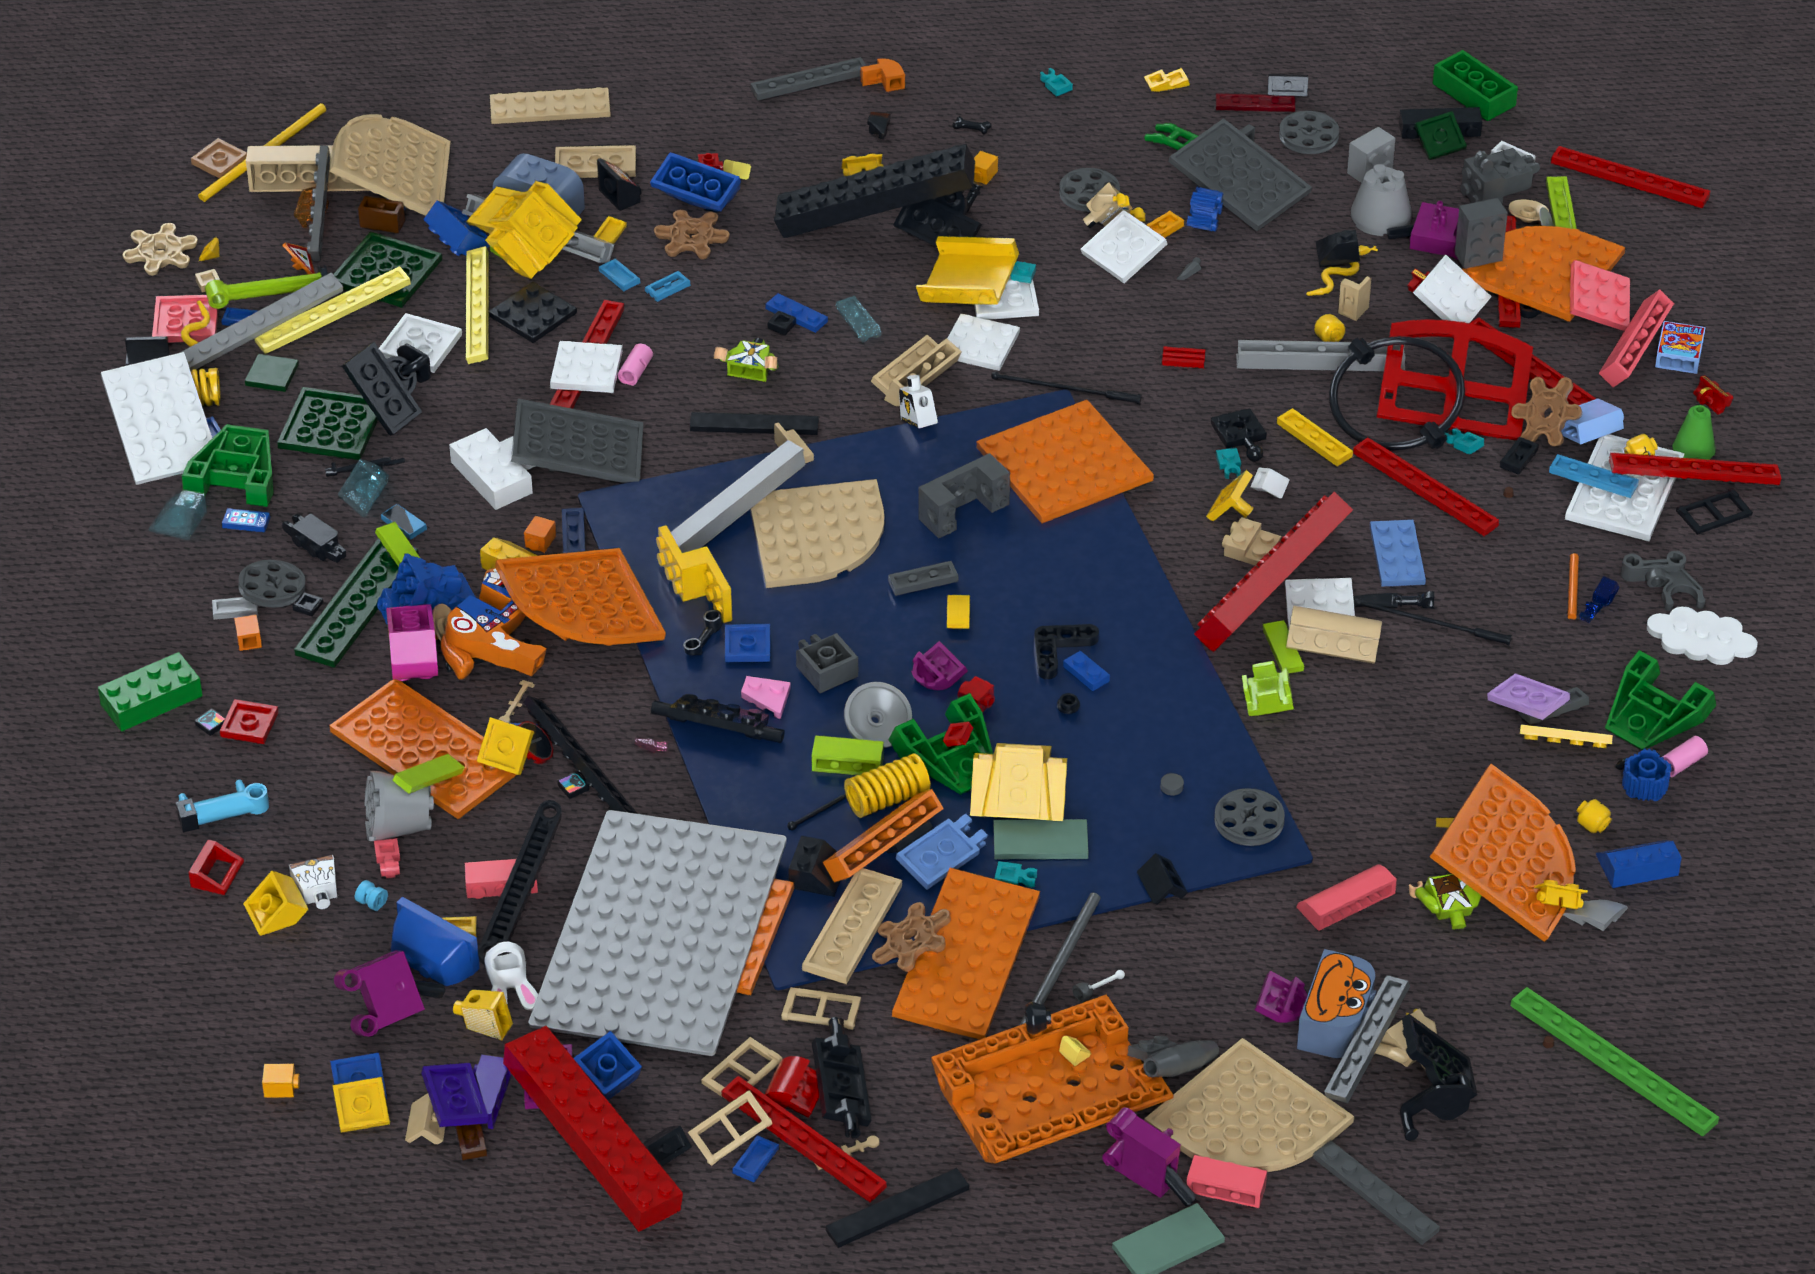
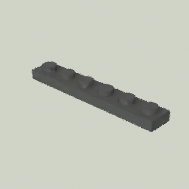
(807, 79)
(319, 195)
(1367, 1039)
(1376, 1192)

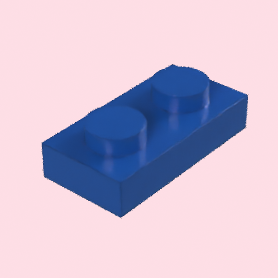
(1086, 670)

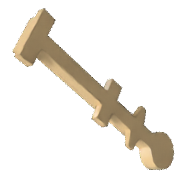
(526, 684)
(872, 1142)

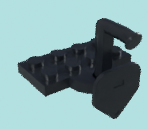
(940, 217)
(384, 385)
(1446, 1069)

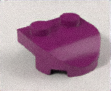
(937, 668)
(1281, 998)

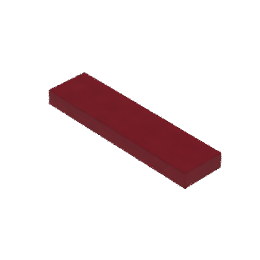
(1255, 102)

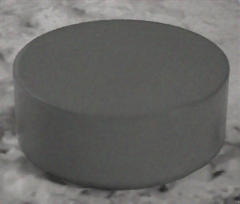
(1172, 784)

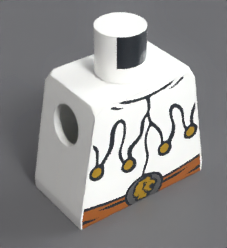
(316, 880)

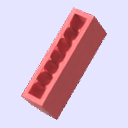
(1348, 897)

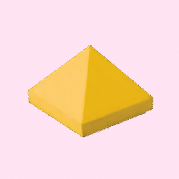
(211, 250)

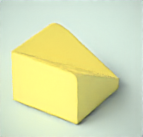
(737, 168)

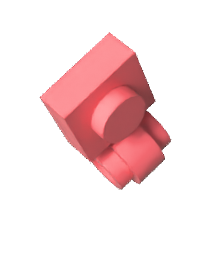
(388, 856)

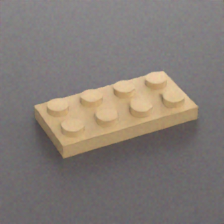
(584, 159)

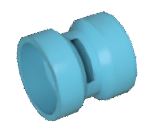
(369, 894)

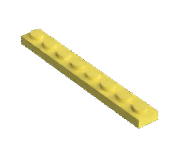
(477, 305)
(333, 310)

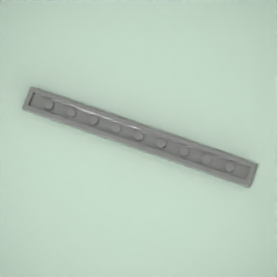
(262, 321)

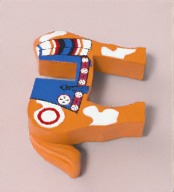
(482, 631)

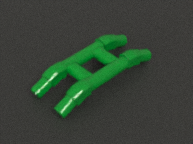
(1171, 139)

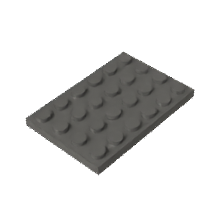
(1251, 179)
(577, 441)

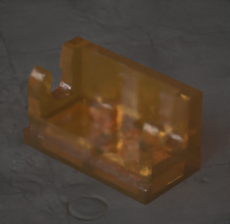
(303, 207)

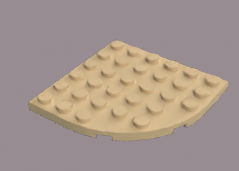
(393, 160)
(817, 531)
(1250, 1113)

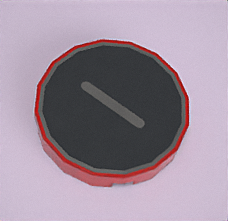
(540, 746)

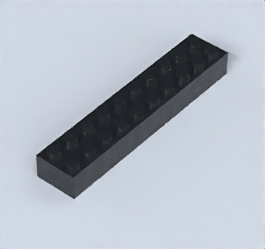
(875, 191)

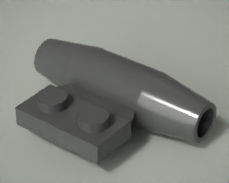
(1171, 1059)

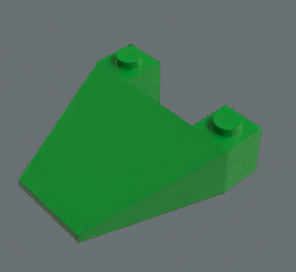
(233, 459)
(1650, 716)
(946, 764)

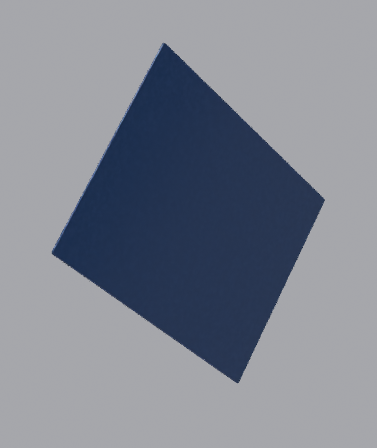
(1085, 567)

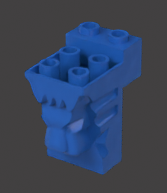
(424, 584)

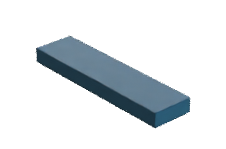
(1593, 476)

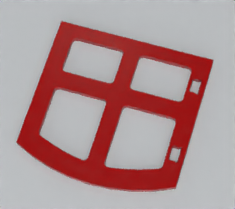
(1462, 335)

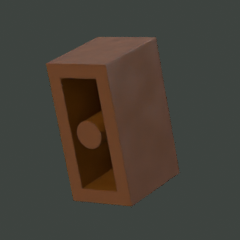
(381, 214)

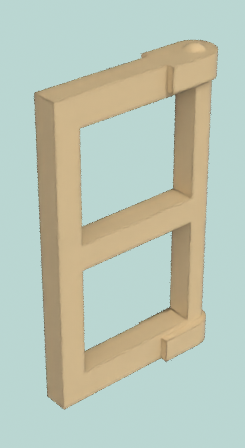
(823, 996)
(730, 1061)
(721, 1115)

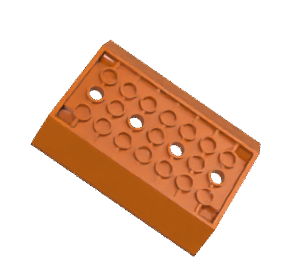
(1013, 1064)

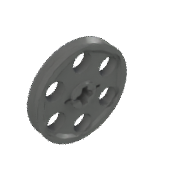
(1309, 132)
(1086, 187)
(266, 588)
(1245, 810)

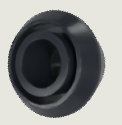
(1036, 1017)

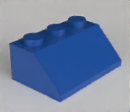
(454, 230)
(1640, 863)

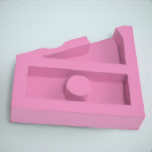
(766, 694)

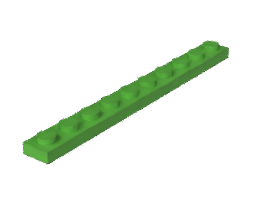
(1615, 1061)

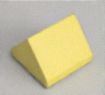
(1073, 1050)

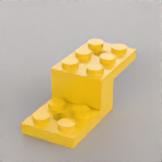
(694, 573)

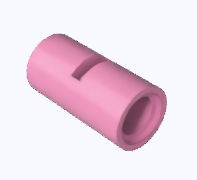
(635, 364)
(1686, 754)

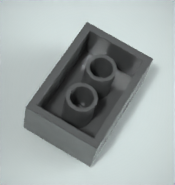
(1481, 233)

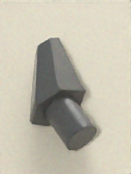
(1190, 269)

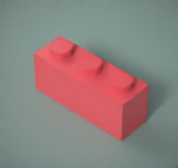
(489, 878)
(1227, 1181)

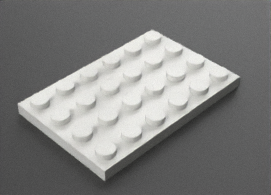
(157, 415)
(1618, 513)

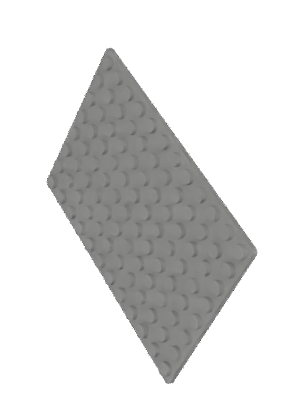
(659, 932)

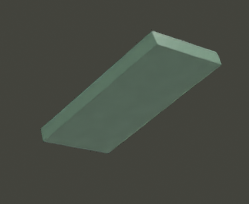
(1041, 839)
(1168, 1241)

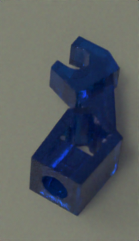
(1602, 596)

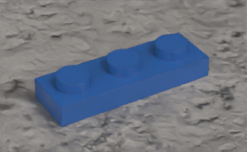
(804, 316)

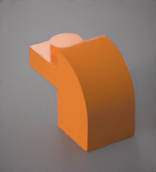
(885, 72)

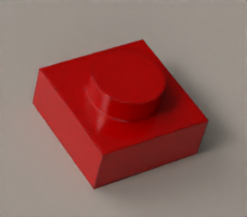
(958, 734)

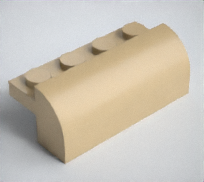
(922, 359)
(1334, 634)

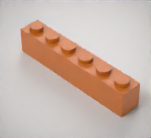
(883, 835)

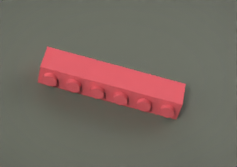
(1636, 338)

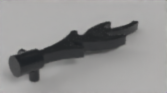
(332, 471)

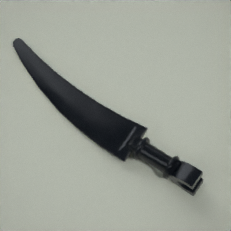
(1392, 600)

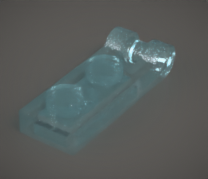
(858, 318)

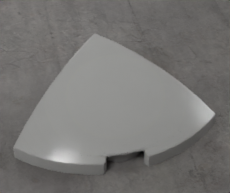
(1597, 913)

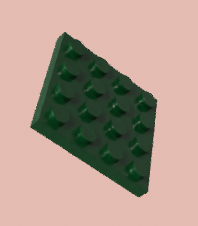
(381, 254)
(328, 424)

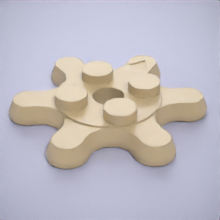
(164, 240)

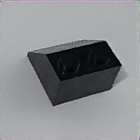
(808, 868)

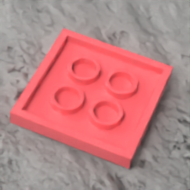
(1600, 295)
(177, 311)

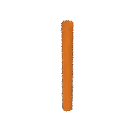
(1573, 586)

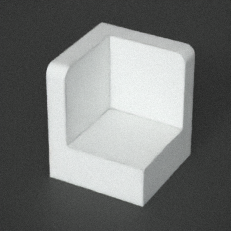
(1270, 482)

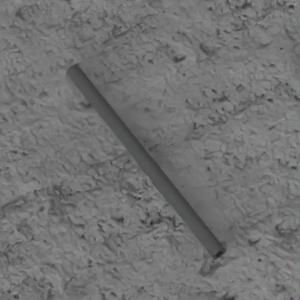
(1066, 950)

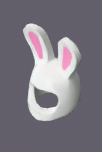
(510, 972)

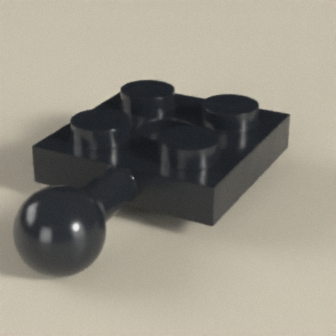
(1231, 436)

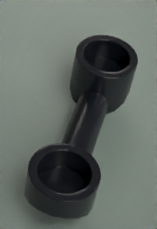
(713, 623)

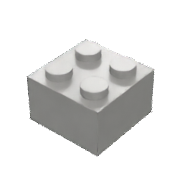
(1369, 150)

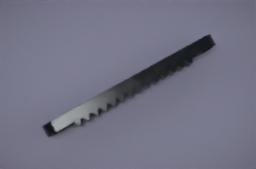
(521, 878)

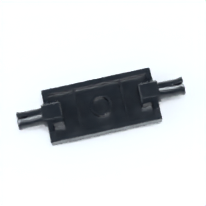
(711, 713)
(841, 1079)

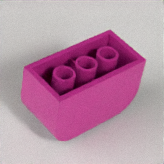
(412, 642)

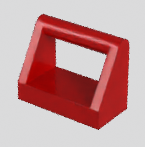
(203, 864)

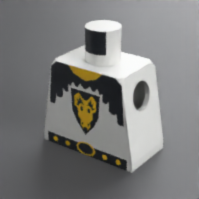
(917, 404)

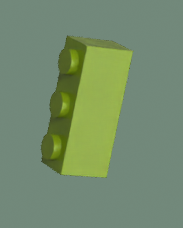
(846, 755)

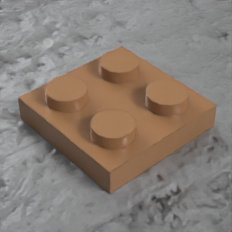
(218, 158)

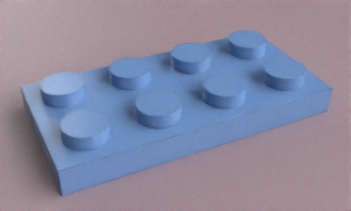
(1397, 553)

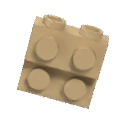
(1248, 541)

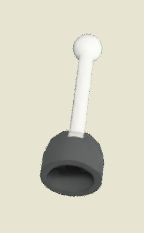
(1086, 990)

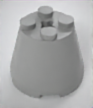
(1381, 201)
(393, 810)

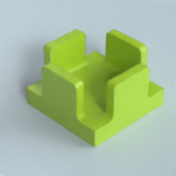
(1267, 690)

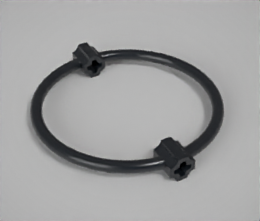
(1363, 354)

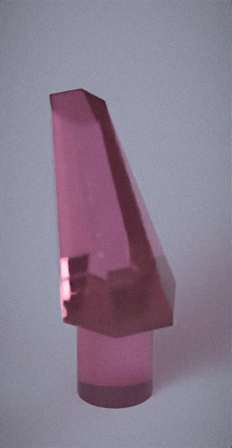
(651, 744)

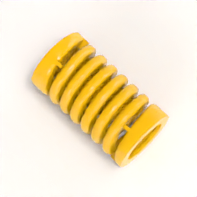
(207, 390)
(886, 785)

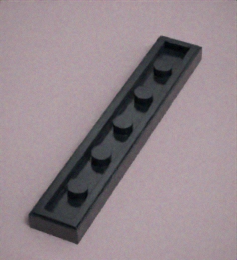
(752, 423)
(897, 1207)

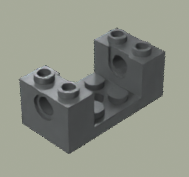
(980, 479)

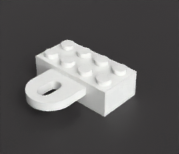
(489, 468)

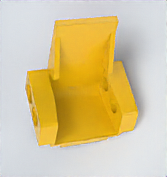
(526, 226)
(1019, 783)

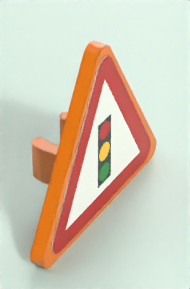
(300, 257)

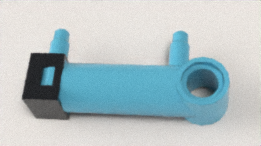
(246, 800)

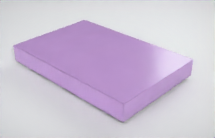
(1528, 696)

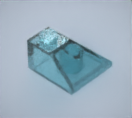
(364, 486)
(180, 515)

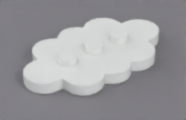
(1702, 635)

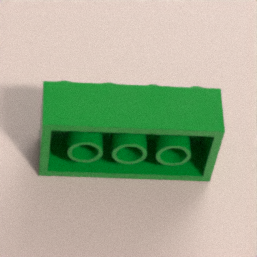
(1475, 84)
(150, 691)

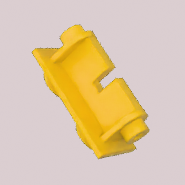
(853, 164)
(1569, 894)

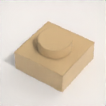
(205, 277)

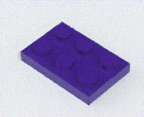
(454, 1094)

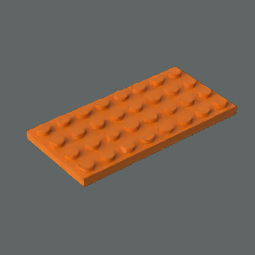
(406, 729)
(966, 980)

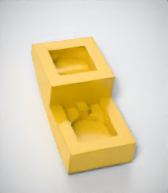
(1160, 82)
(958, 611)

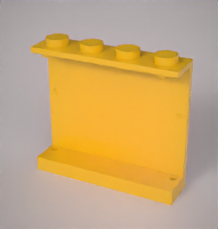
(970, 270)

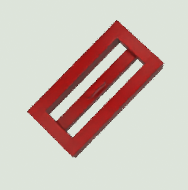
(1183, 357)

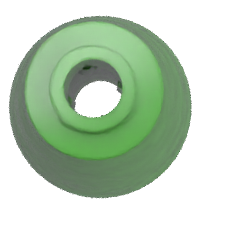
(1696, 435)

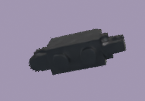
(315, 537)

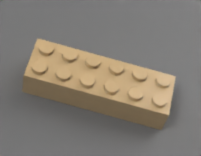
(289, 169)

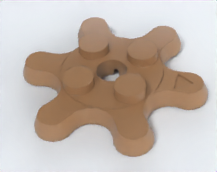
(686, 225)
(1541, 400)
(917, 925)

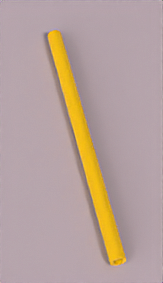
(276, 141)

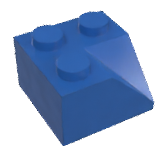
(609, 1065)

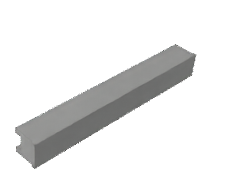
(579, 244)
(1304, 355)
(739, 497)

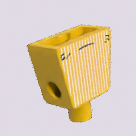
(485, 1013)

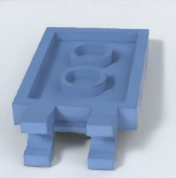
(941, 849)

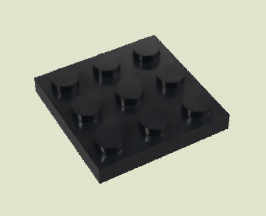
(533, 312)

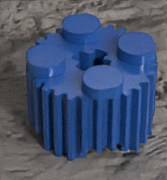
(1205, 208)
(1646, 775)

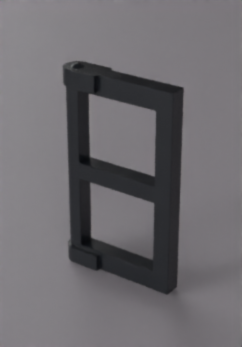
(1708, 503)

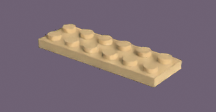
(549, 105)
(852, 925)

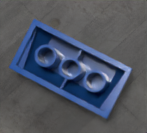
(696, 183)
(434, 944)

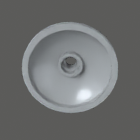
(877, 701)

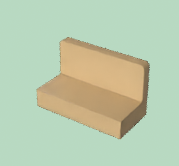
(1354, 298)
(782, 436)
(424, 1122)

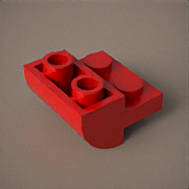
(794, 1085)

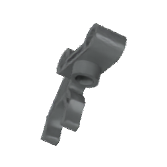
(1663, 572)

